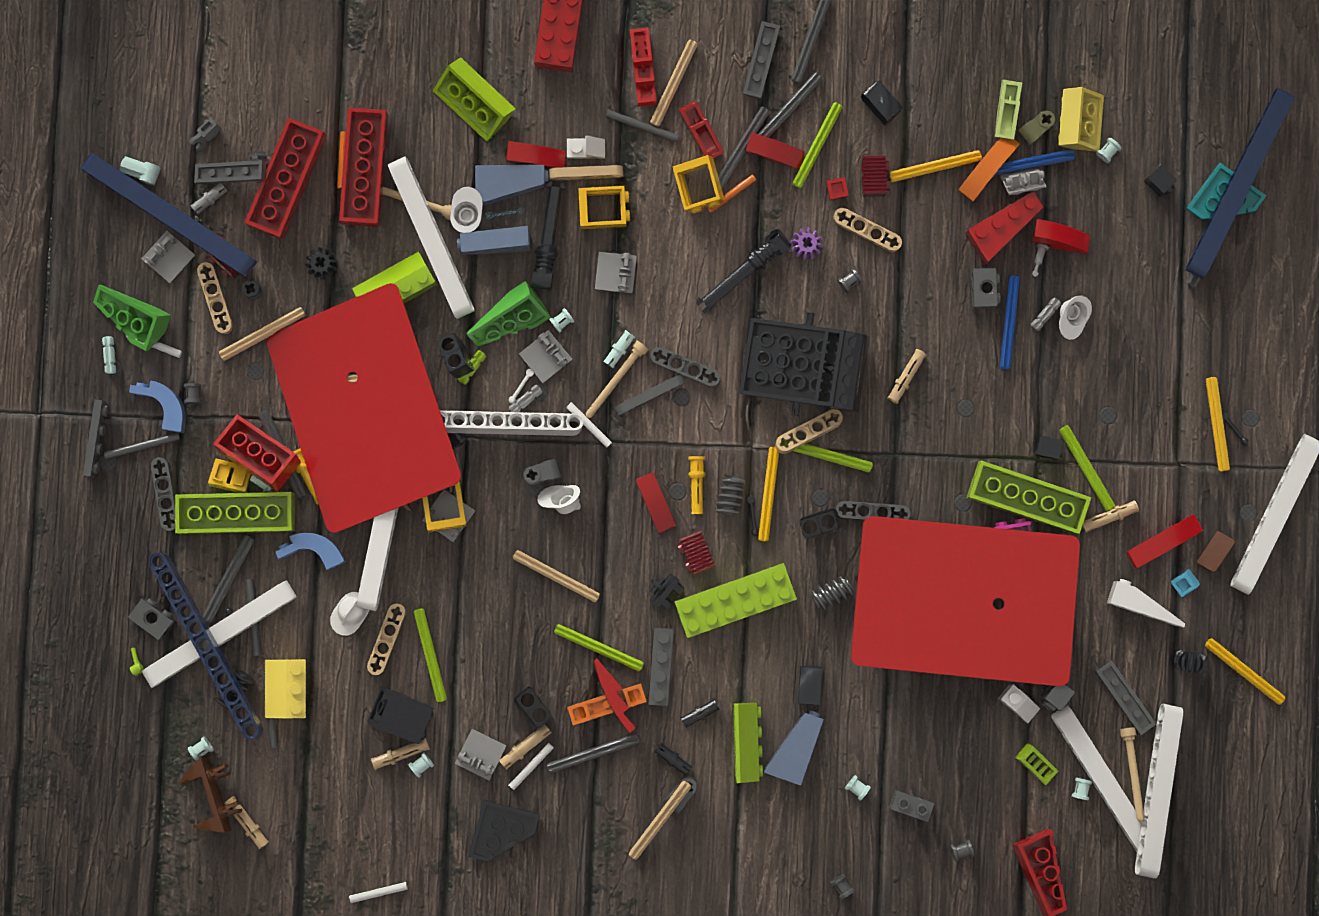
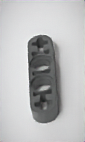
(686, 364)
(649, 395)
(163, 494)
(873, 507)

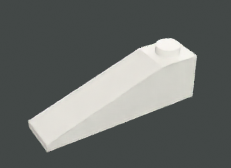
(1134, 600)

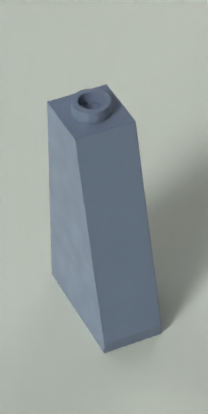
(507, 181)
(495, 241)
(796, 750)

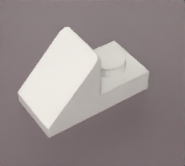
(586, 148)

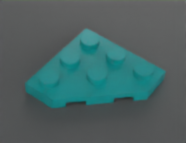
(1208, 196)

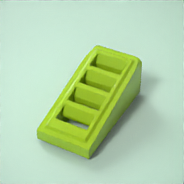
(1024, 758)

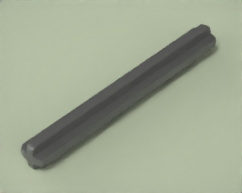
(810, 41)
(791, 105)
(742, 145)
(271, 430)
(228, 578)
(593, 753)

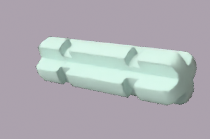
(109, 355)

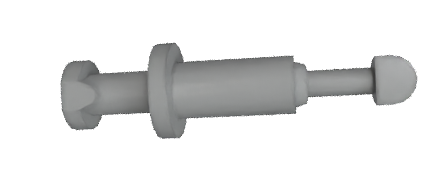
(1039, 257)

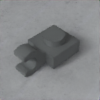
(207, 131)

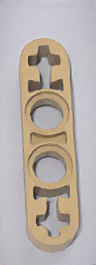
(588, 172)
(868, 227)
(213, 298)
(808, 430)
(384, 638)

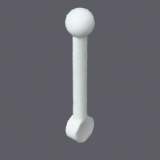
(530, 373)

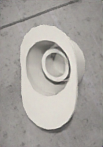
(466, 209)
(1074, 316)
(562, 498)
(347, 616)

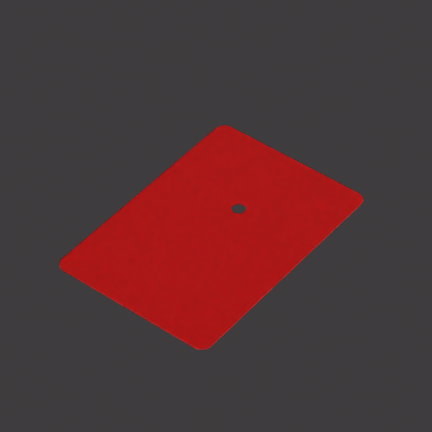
(369, 439)
(932, 594)

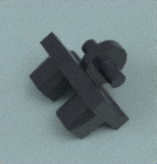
(663, 588)

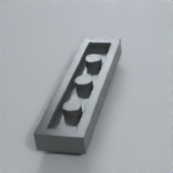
(761, 60)
(230, 172)
(94, 446)
(661, 666)
(1125, 697)

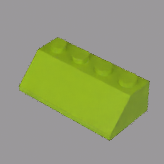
(473, 99)
(409, 276)
(746, 742)

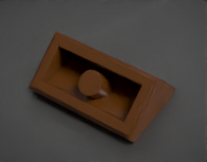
(1215, 552)

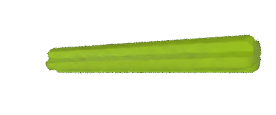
(817, 145)
(832, 456)
(1087, 468)
(598, 647)
(430, 655)

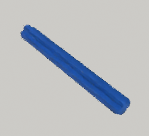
(1036, 161)
(1009, 323)

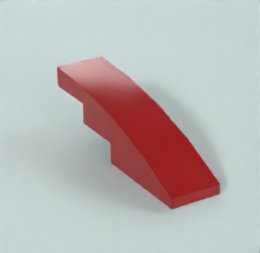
(643, 67)
(1164, 541)
(610, 688)

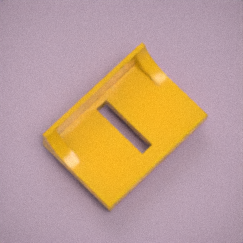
(220, 474)

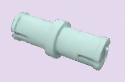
(619, 349)

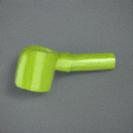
(137, 668)

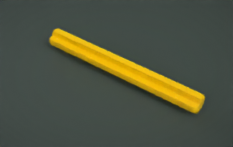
(935, 166)
(1217, 424)
(768, 495)
(1245, 671)

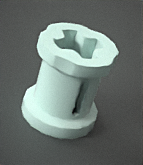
(1108, 150)
(555, 321)
(200, 748)
(421, 765)
(857, 787)
(1082, 788)

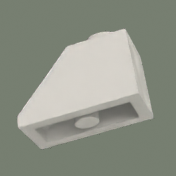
(1019, 703)

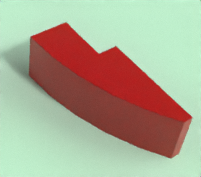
(700, 130)
(774, 151)
(535, 155)
(1060, 236)
(655, 502)

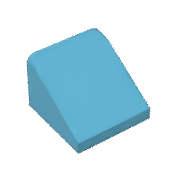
(1185, 583)

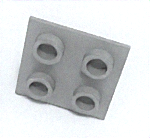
(1023, 181)
(168, 256)
(615, 272)
(545, 356)
(447, 508)
(480, 754)

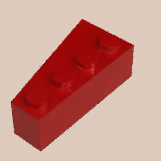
(997, 230)
(1042, 871)

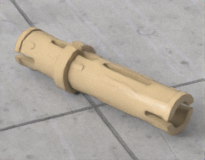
(917, 357)
(1117, 513)
(520, 750)
(392, 757)
(249, 826)

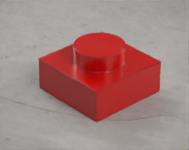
(837, 188)

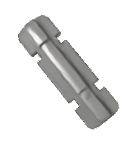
(1045, 314)
(526, 399)

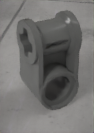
(545, 471)
(685, 800)

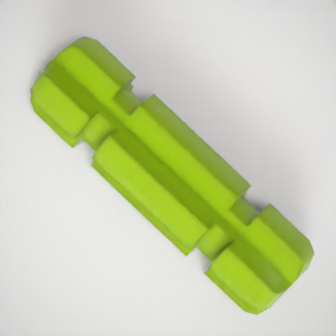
(479, 357)

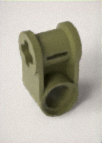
(1035, 128)

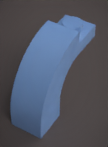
(173, 408)
(324, 547)

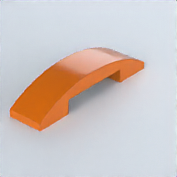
(988, 167)
(599, 706)

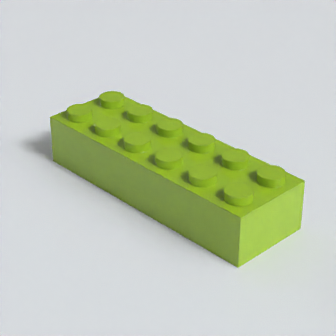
(1028, 497)
(235, 513)
(735, 600)

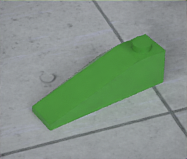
(515, 311)
(137, 319)

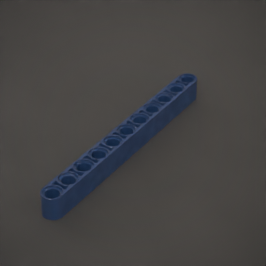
(1239, 183)
(169, 215)
(213, 651)

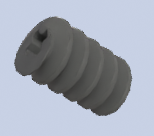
(730, 495)
(832, 593)

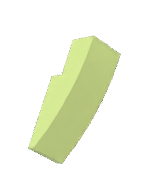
(1008, 109)

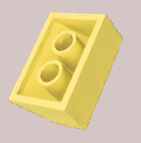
(1081, 119)
(285, 688)

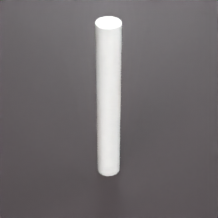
(167, 349)
(590, 426)
(531, 766)
(378, 892)

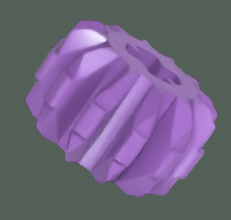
(799, 243)

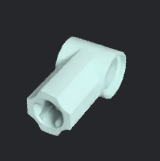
(145, 172)

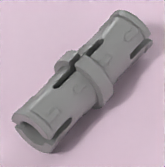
(209, 198)

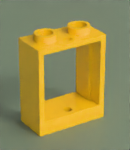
(693, 165)
(594, 191)
(449, 523)

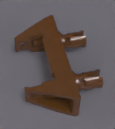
(203, 769)

